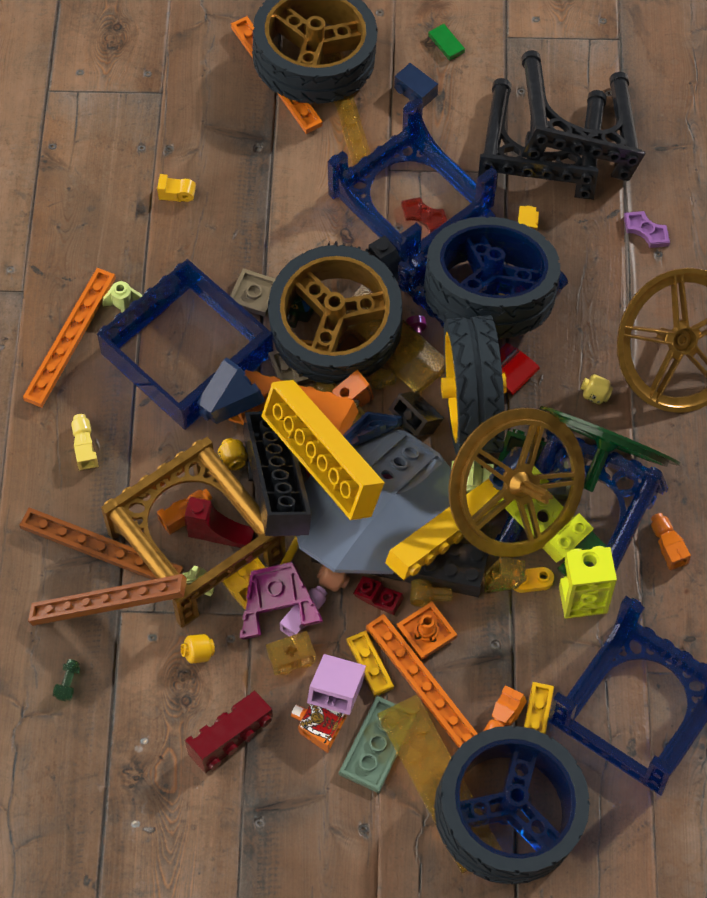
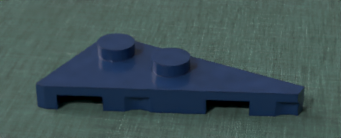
(370, 426)

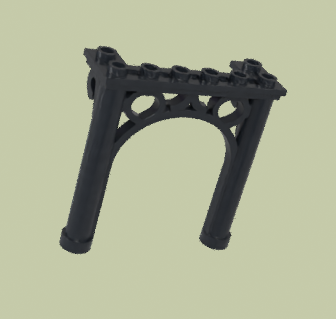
(577, 139)
(582, 173)

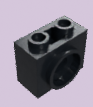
(417, 414)

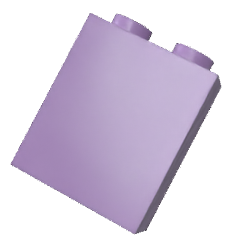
(336, 684)

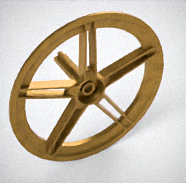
(681, 341)
(518, 482)

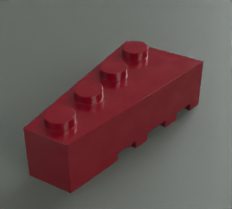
(229, 732)

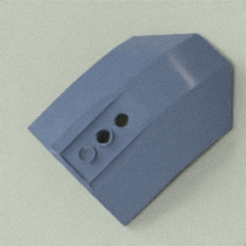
(405, 504)

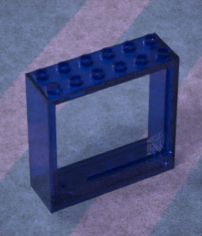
(156, 301)

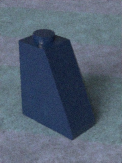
(228, 394)

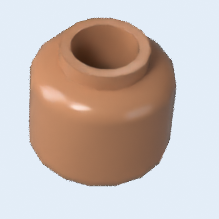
(331, 580)

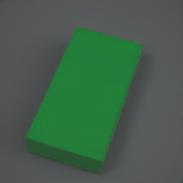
(446, 42)

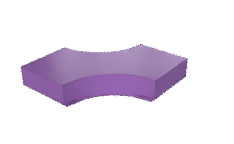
(639, 224)

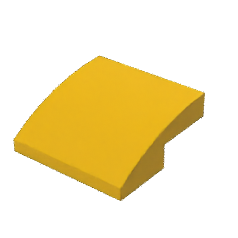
(238, 582)

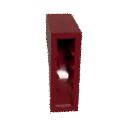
(208, 524)

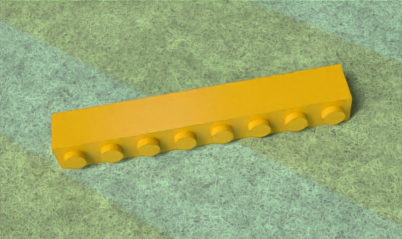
(435, 535)

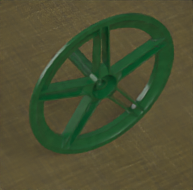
(606, 443)

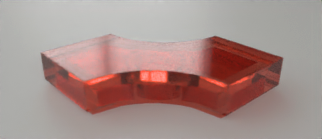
(416, 210)

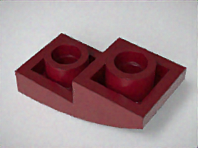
(378, 596)

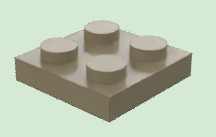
(253, 291)

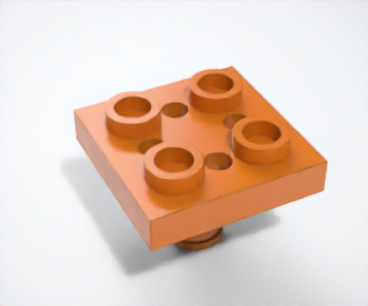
(422, 624)

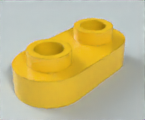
(534, 582)

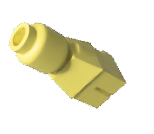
(83, 444)

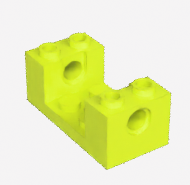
(567, 537)
(585, 588)

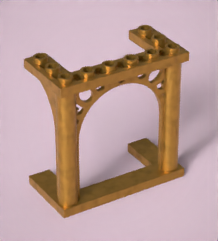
(205, 463)

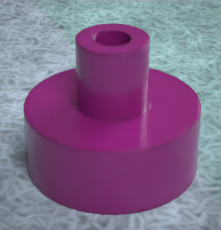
(417, 322)

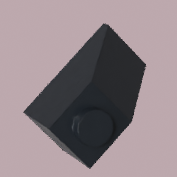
(387, 253)

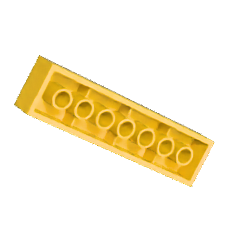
(322, 450)

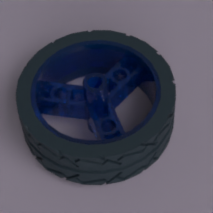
(486, 246)
(527, 750)

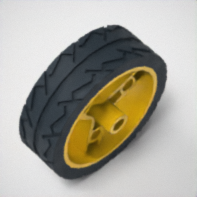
(472, 378)

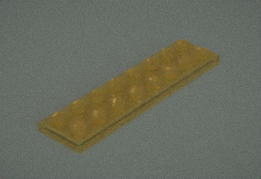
(425, 757)

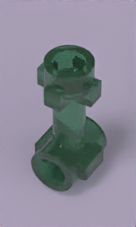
(64, 691)

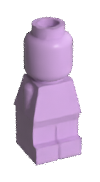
(291, 622)

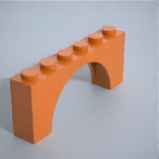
(339, 410)

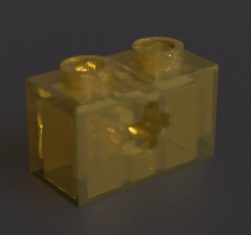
(298, 645)

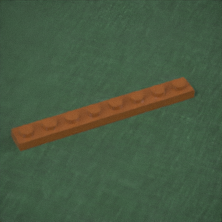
(87, 542)
(108, 599)

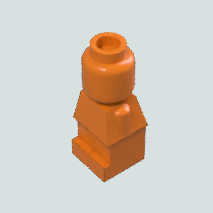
(173, 517)
(670, 542)
(507, 708)

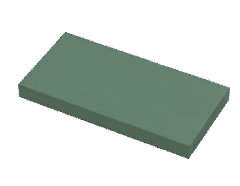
(371, 751)

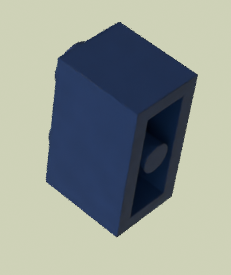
(415, 84)

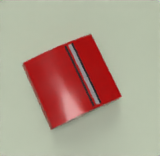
(517, 367)

